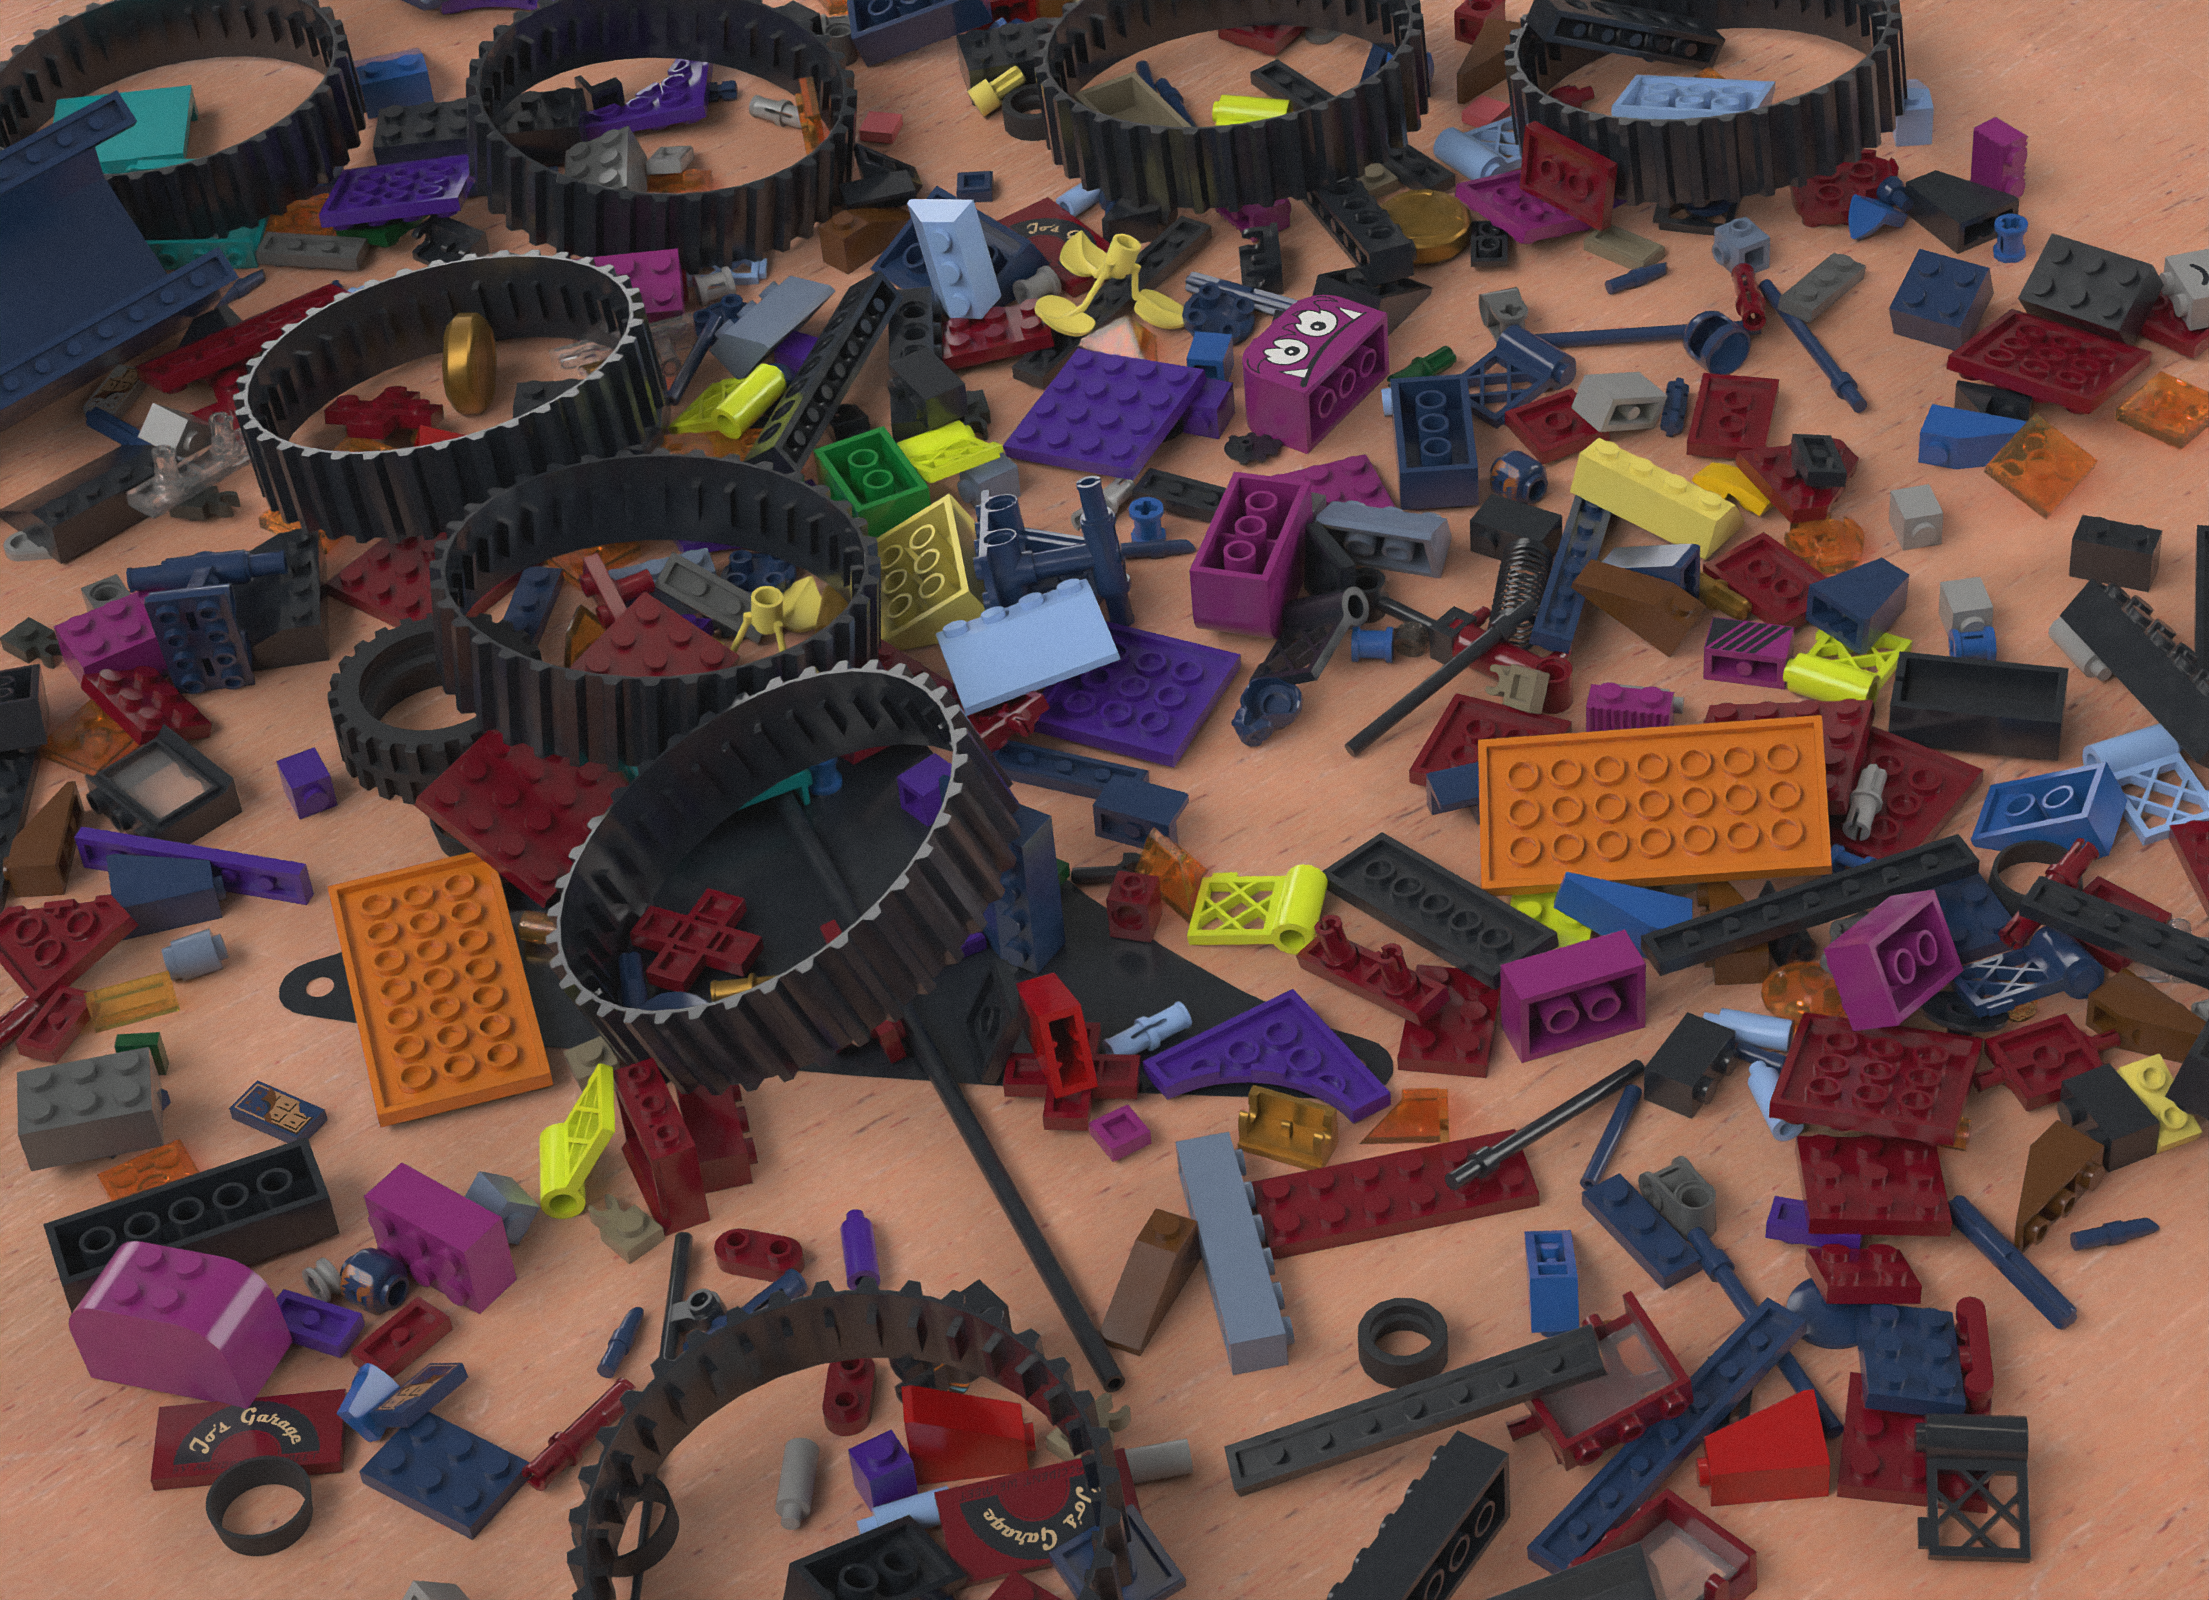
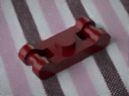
(1974, 1355)

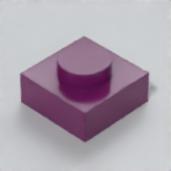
(1120, 1133)

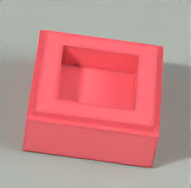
(1485, 111)
(881, 127)

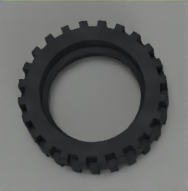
(379, 678)

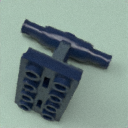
(1018, 557)
(198, 615)

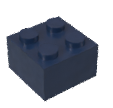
(1941, 300)

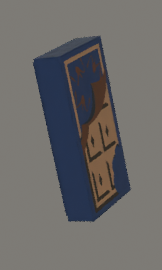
(277, 1113)
(419, 1395)

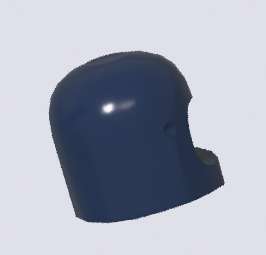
(1716, 342)

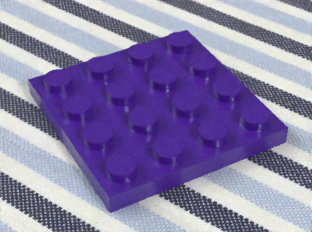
(397, 191)
(1105, 413)
(1145, 701)

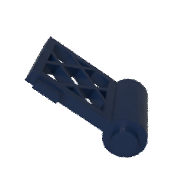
(1526, 360)
(2051, 960)

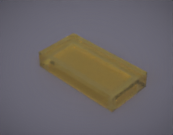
(132, 1001)

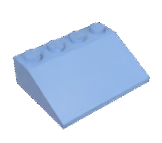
(1690, 97)
(1026, 645)

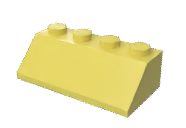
(1654, 498)

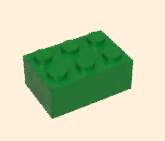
(874, 478)

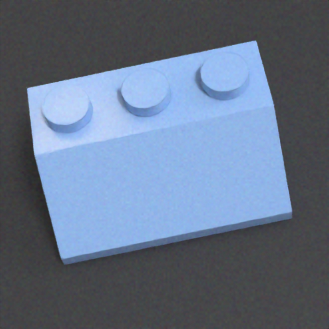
(955, 256)

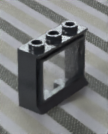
(164, 791)

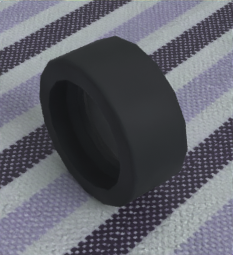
(1020, 125)
(1402, 1315)

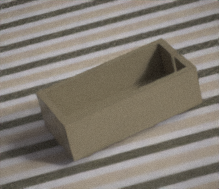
(1130, 100)

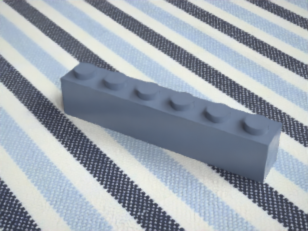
(1232, 1253)

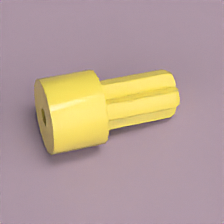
(988, 95)

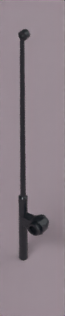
(679, 1316)

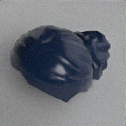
(1266, 707)

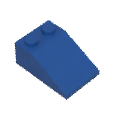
(393, 80)
(2053, 809)

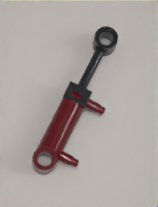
(1459, 629)

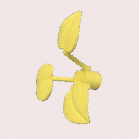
(1088, 260)
(774, 610)

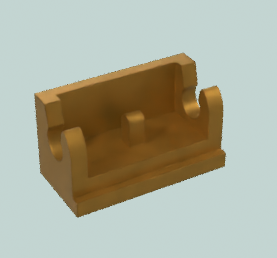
(1288, 1129)

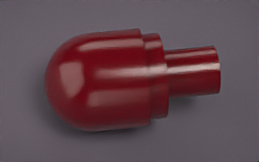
(1573, 96)

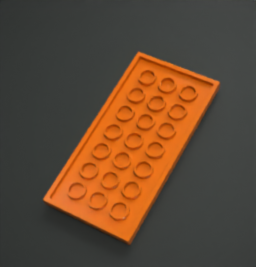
(1654, 805)
(438, 988)

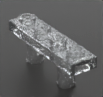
(669, 335)
(183, 480)

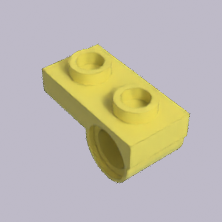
(2151, 1082)

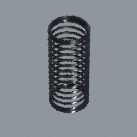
(1501, 583)

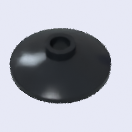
(1953, 1013)

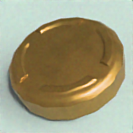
(1434, 222)
(469, 363)

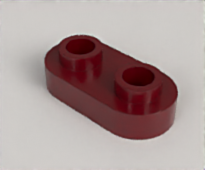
(757, 1254)
(851, 1385)

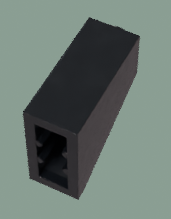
(1958, 209)

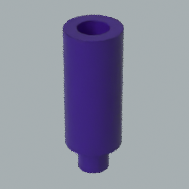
(859, 1249)

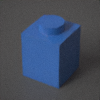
(1213, 354)

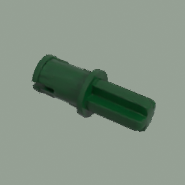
(1429, 365)

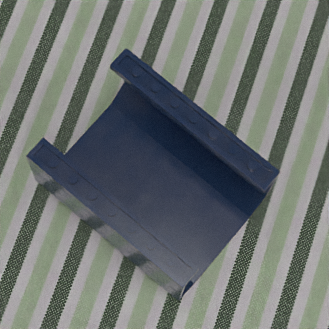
(77, 270)

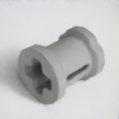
(702, 283)
(1041, 284)

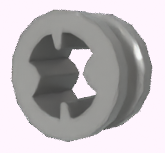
(322, 1280)

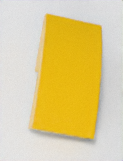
(1730, 482)

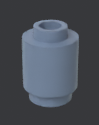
(195, 955)

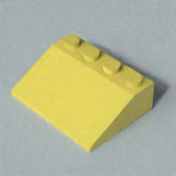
(928, 575)

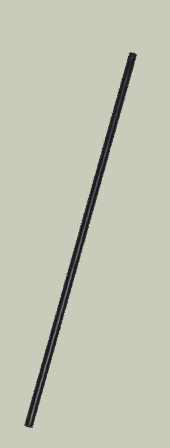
(965, 1120)

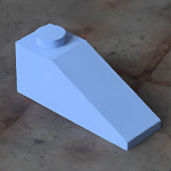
(1917, 122)

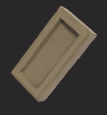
(1624, 248)

